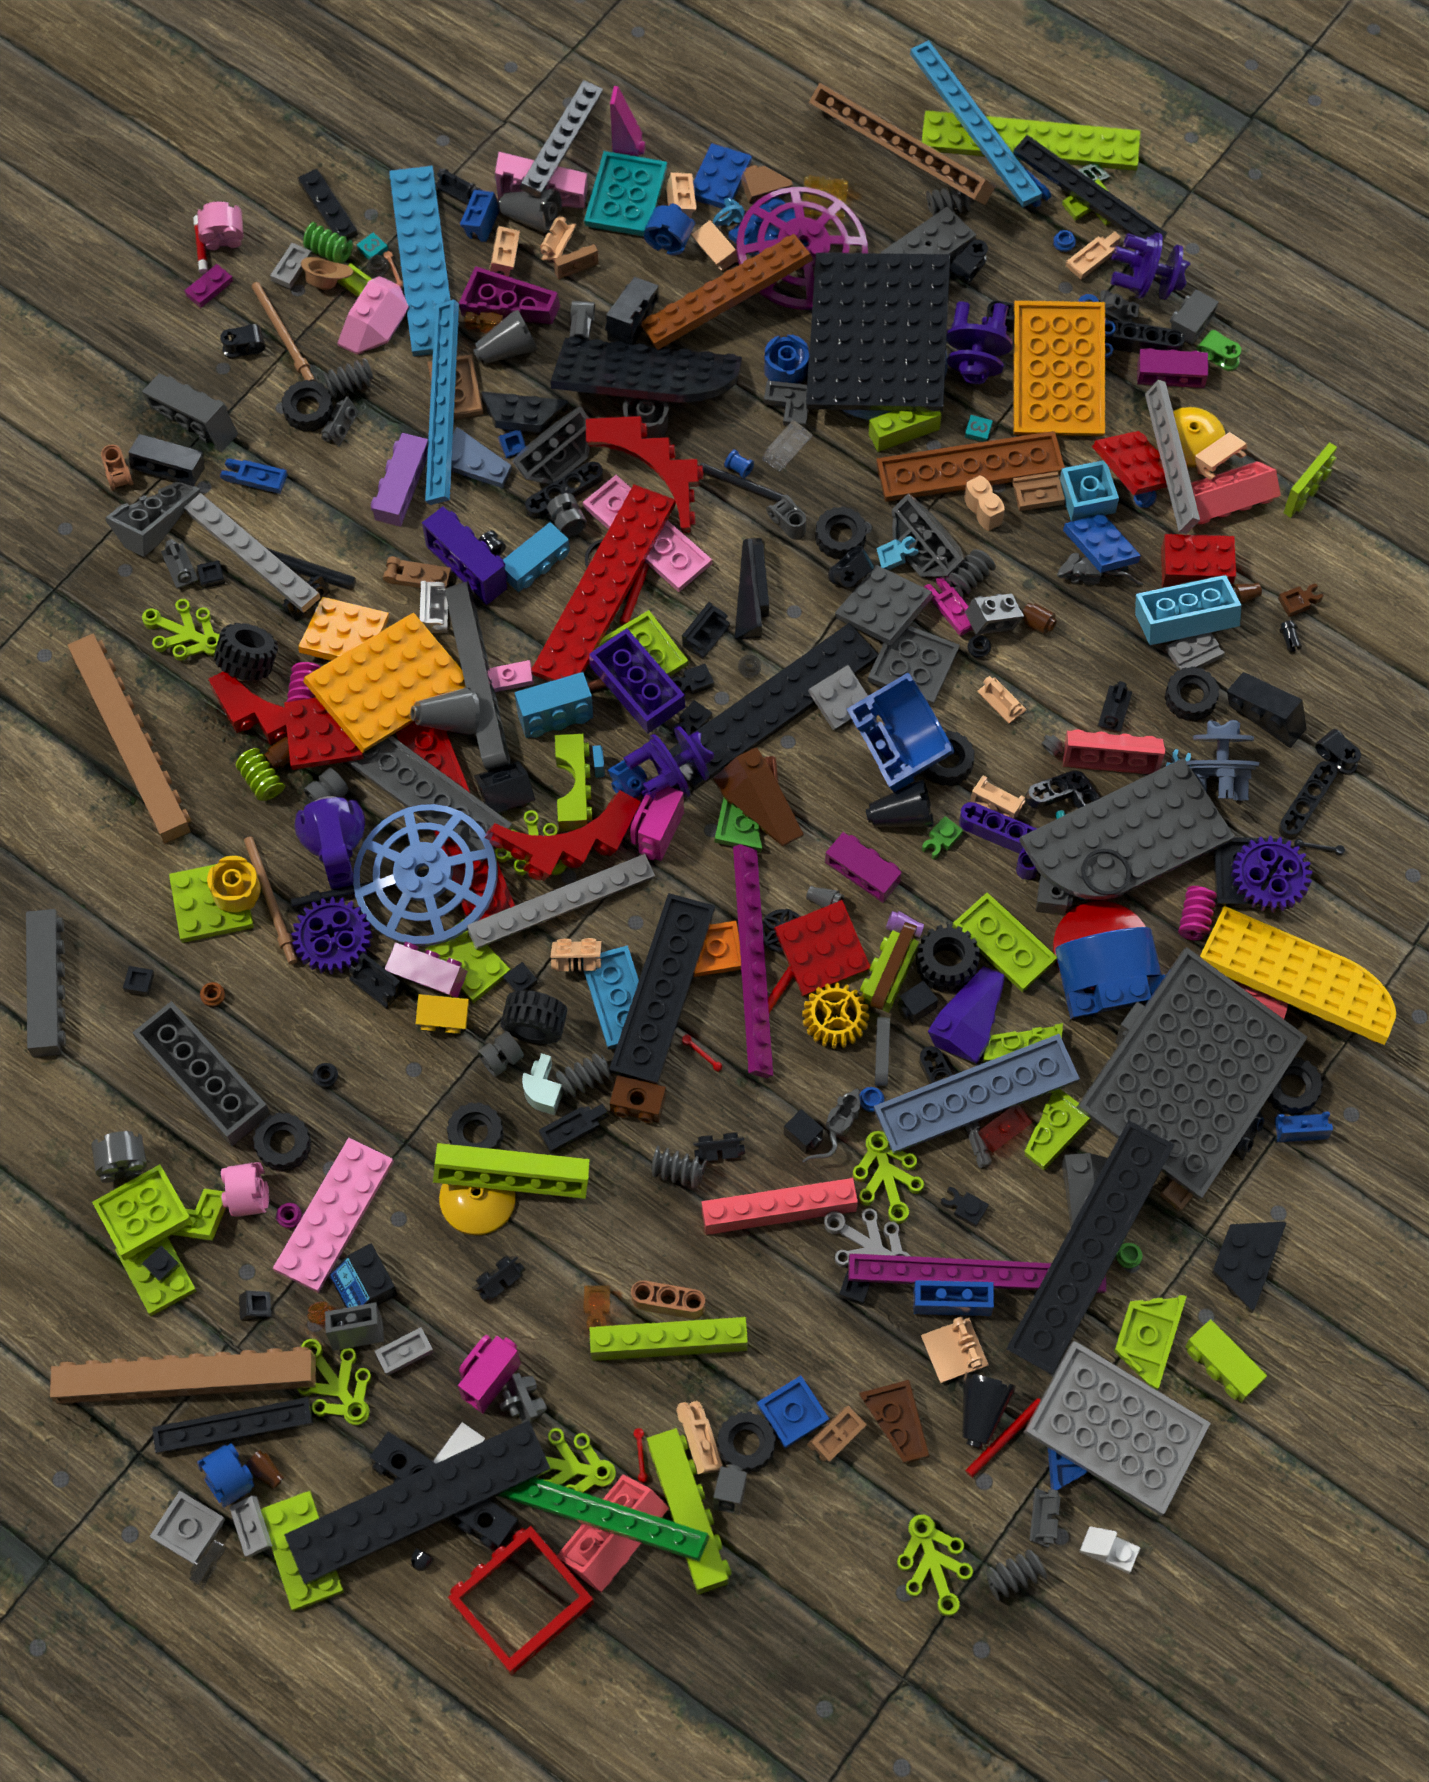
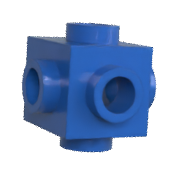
(627, 780)

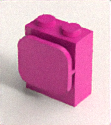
(657, 822)
(487, 1371)

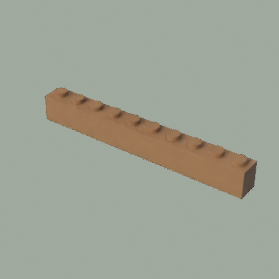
(902, 144)
(129, 738)
(183, 1375)

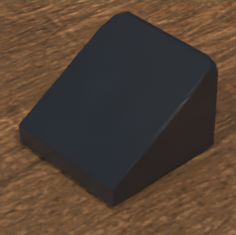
(254, 1305)

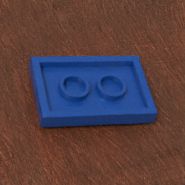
(720, 175)
(1101, 543)

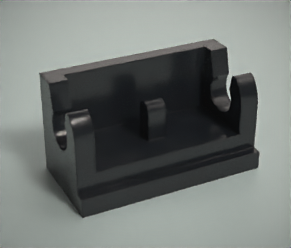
(705, 631)
(375, 981)

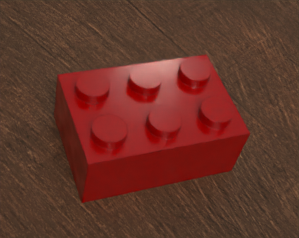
(1196, 558)

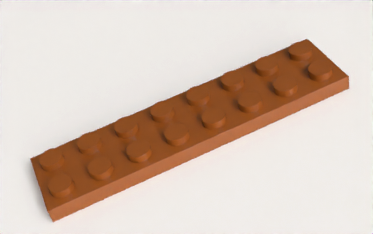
(726, 291)
(953, 467)

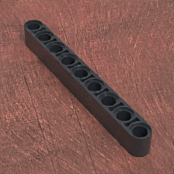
(1127, 335)

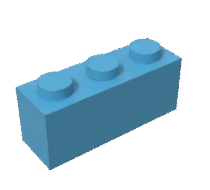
(535, 557)

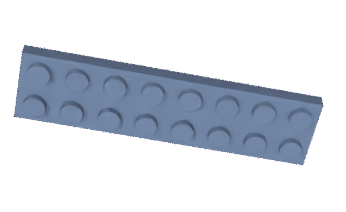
(976, 1093)

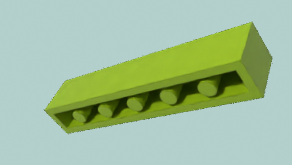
(511, 1170)
(668, 1338)
(686, 1506)

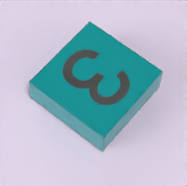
(372, 246)
(978, 428)

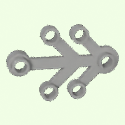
(871, 1245)

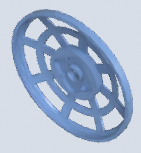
(432, 884)

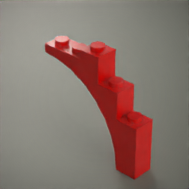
(627, 436)
(247, 709)
(572, 847)

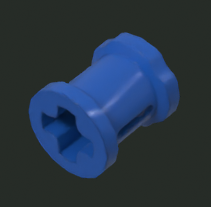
(739, 464)

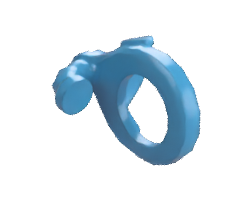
(736, 213)

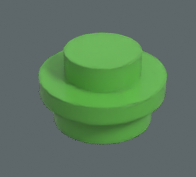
(1129, 1255)

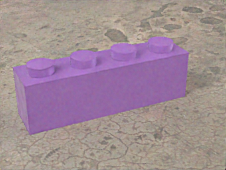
(400, 479)

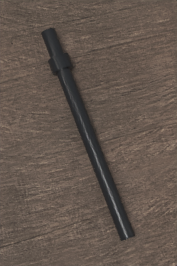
(316, 896)

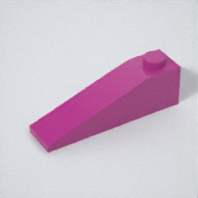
(624, 128)

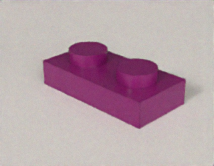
(208, 286)

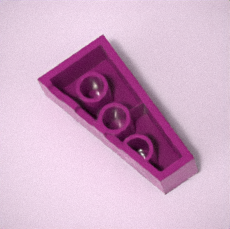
(502, 295)

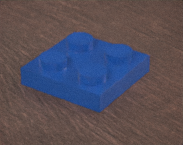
(793, 1412)

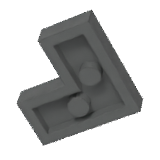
(791, 397)

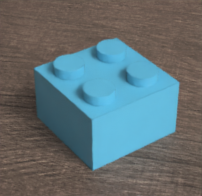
(1088, 490)

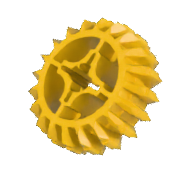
(822, 1002)

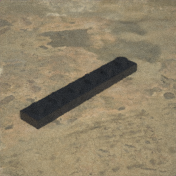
(232, 1426)

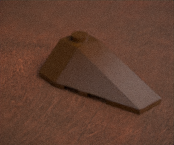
(754, 790)

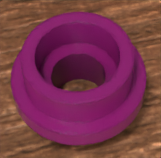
(284, 1210)

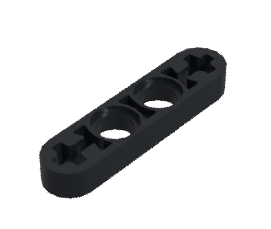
(562, 487)
(1307, 800)

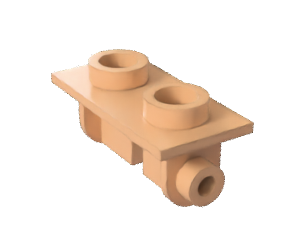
(554, 245)
(1001, 700)

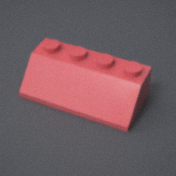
(1235, 490)
(1113, 752)
(600, 1554)

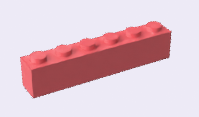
(779, 1206)

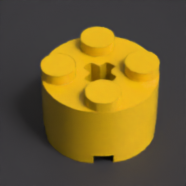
(234, 884)

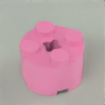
(220, 225)
(245, 1189)

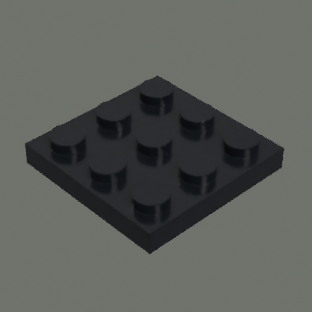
(1223, 861)

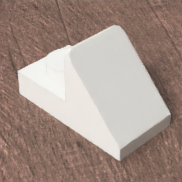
(1109, 1549)

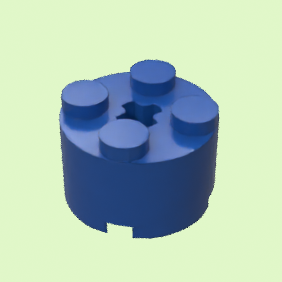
(668, 229)
(786, 359)
(225, 1475)

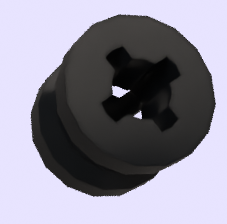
(495, 545)

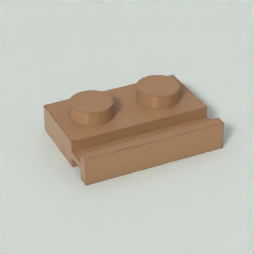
(1038, 491)

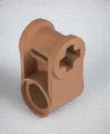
(116, 470)

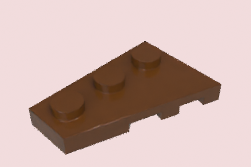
(899, 1419)

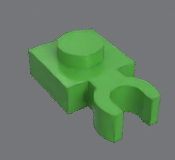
(942, 835)

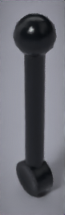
(1339, 850)

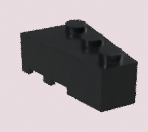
(629, 311)

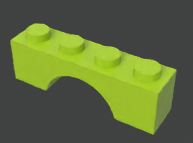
(570, 756)

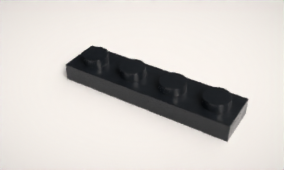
(327, 204)

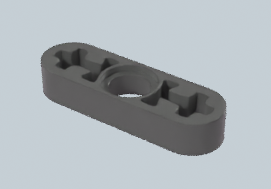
(882, 1051)

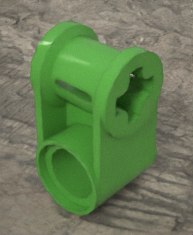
(1219, 349)

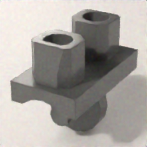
(1117, 307)
(518, 1399)

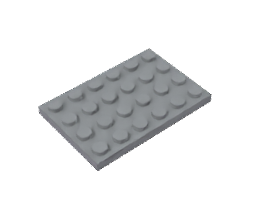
(1117, 1428)

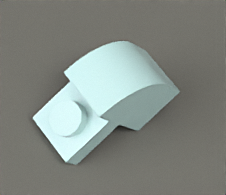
(539, 1091)

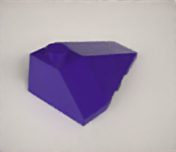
(967, 1019)

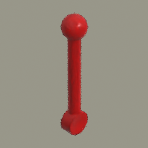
(687, 1040)
(639, 1434)

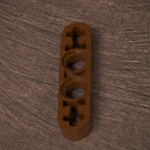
(893, 966)

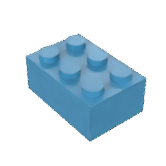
(554, 705)

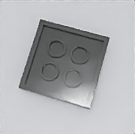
(884, 605)
(920, 655)

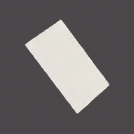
(461, 1440)

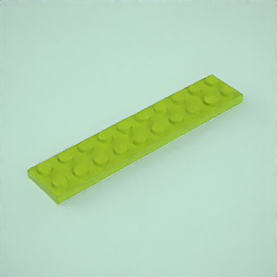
(1071, 142)

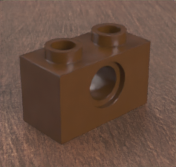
(628, 1089)

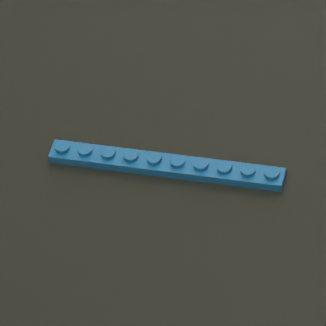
(976, 124)
(442, 402)

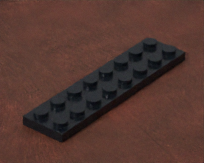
(662, 989)

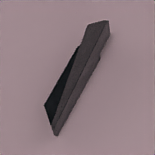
(753, 591)

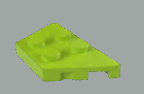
(1148, 1336)

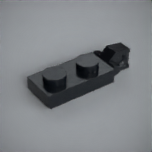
(572, 1127)

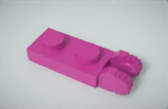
(951, 606)

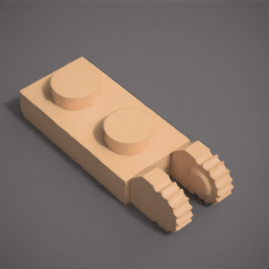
(699, 1437)

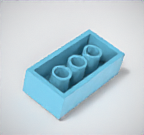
(1188, 610)

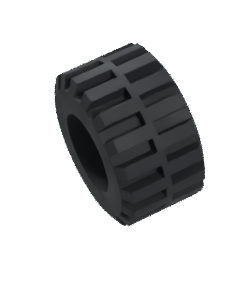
(245, 651)
(947, 976)
(534, 1017)

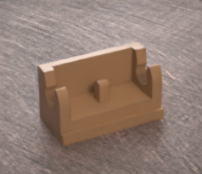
(836, 1434)

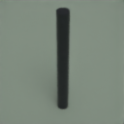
(740, 482)

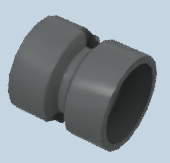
(566, 514)
(329, 785)
(506, 1047)

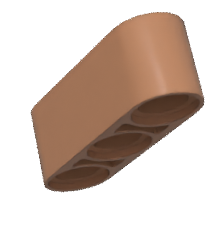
(677, 1308)

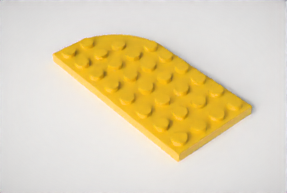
(1300, 974)

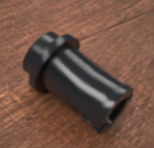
(1290, 635)

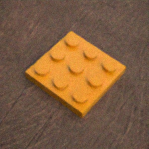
(339, 628)

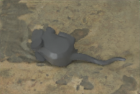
(1083, 570)
(841, 1119)

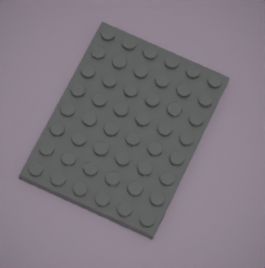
(1194, 1069)

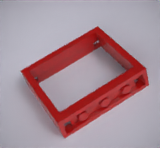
(550, 1631)

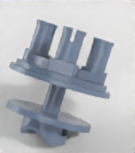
(1227, 770)

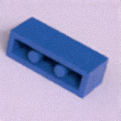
(953, 1298)

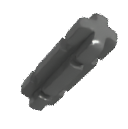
(979, 1147)

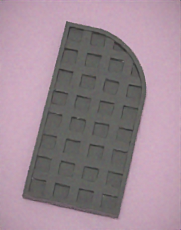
(1150, 823)

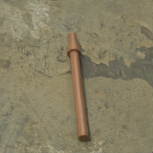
(300, 363)
(285, 939)

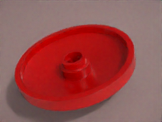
(1093, 919)

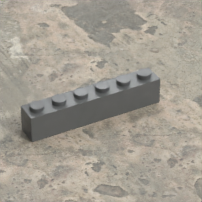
(44, 983)

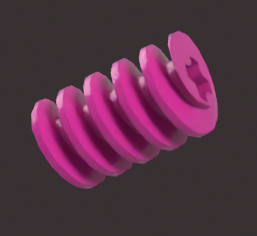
(297, 687)
(1196, 913)

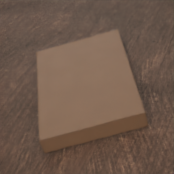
(467, 396)

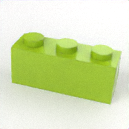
(901, 427)
(878, 965)
(1225, 1361)

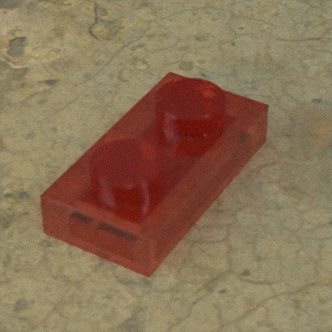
(1004, 1127)

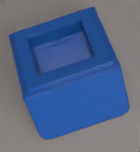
(512, 443)

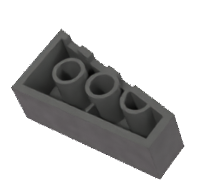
(191, 410)

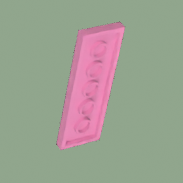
(672, 554)
(333, 1215)

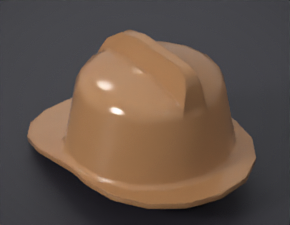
(324, 273)

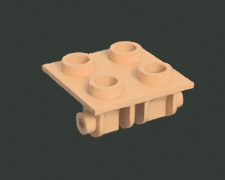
(586, 949)
(954, 1349)

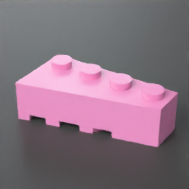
(569, 183)

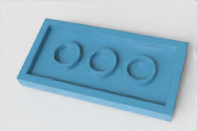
(612, 991)

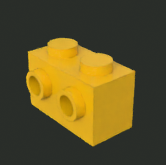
(442, 1012)

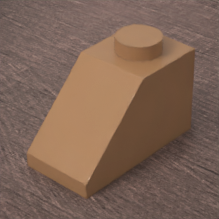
(762, 181)

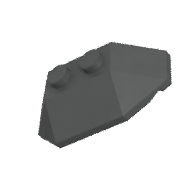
(555, 450)
(937, 549)

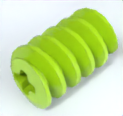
(259, 775)

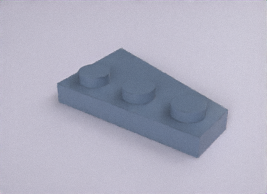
(477, 461)

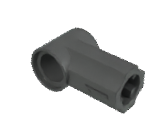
(581, 316)

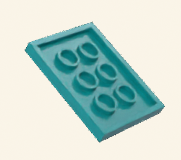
(625, 193)

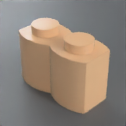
(984, 503)

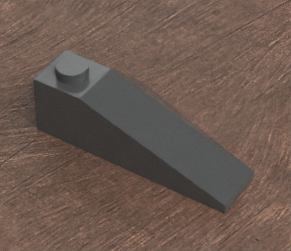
(1079, 1177)

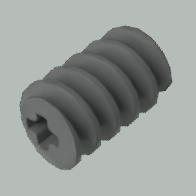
(950, 199)
(348, 378)
(970, 572)
(583, 1075)
(677, 1167)
(1015, 1573)

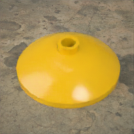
(1195, 441)
(476, 1213)

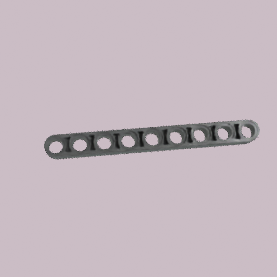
(475, 672)

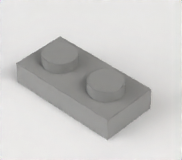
(290, 265)
(404, 1351)
(250, 1526)

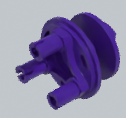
(1146, 264)
(978, 344)
(668, 766)

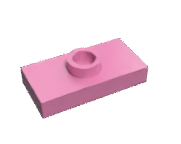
(511, 676)

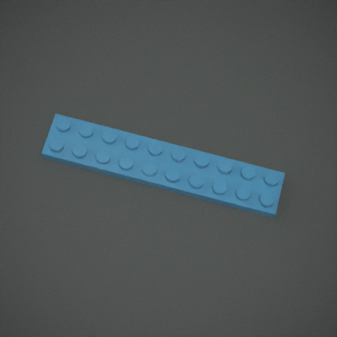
(420, 252)

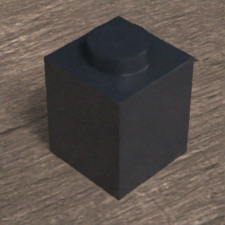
(917, 1002)
(803, 1131)

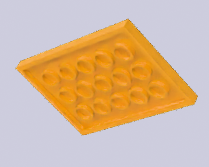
(1059, 368)
(382, 678)

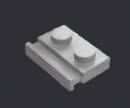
(1195, 651)

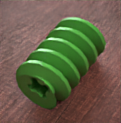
(327, 244)

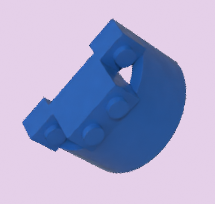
(911, 732)
(1113, 964)

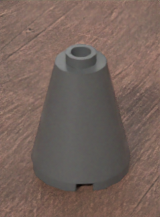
(531, 210)
(505, 340)
(448, 712)

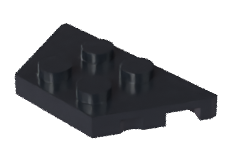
(522, 412)
(1247, 1259)

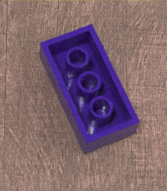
(465, 554)
(637, 680)

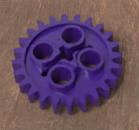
(1292, 884)
(327, 915)

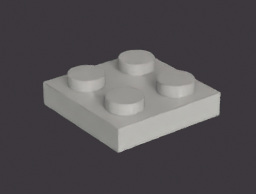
(836, 695)
(187, 1527)

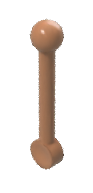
(388, 255)

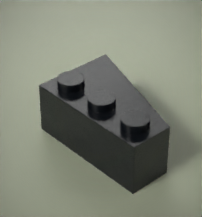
(1269, 708)

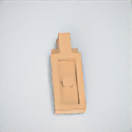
(1093, 255)

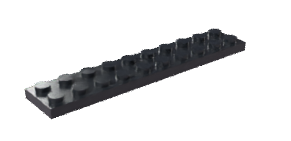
(777, 701)
(1090, 1247)
(417, 1502)

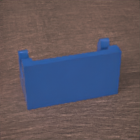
(480, 214)
(1303, 1127)

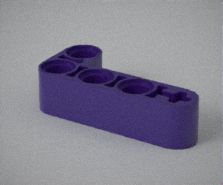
(1000, 835)

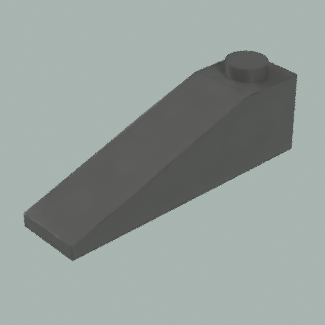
(148, 521)

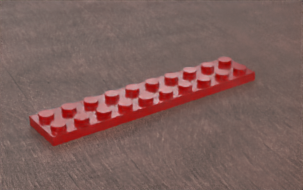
(604, 584)
(437, 750)

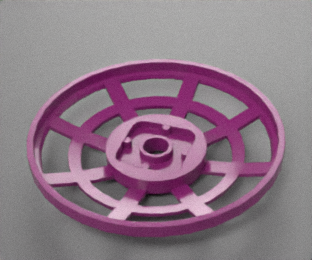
(803, 228)

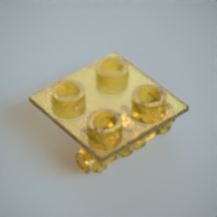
(835, 187)

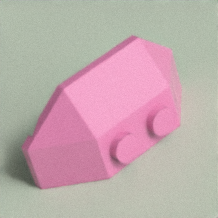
(373, 316)

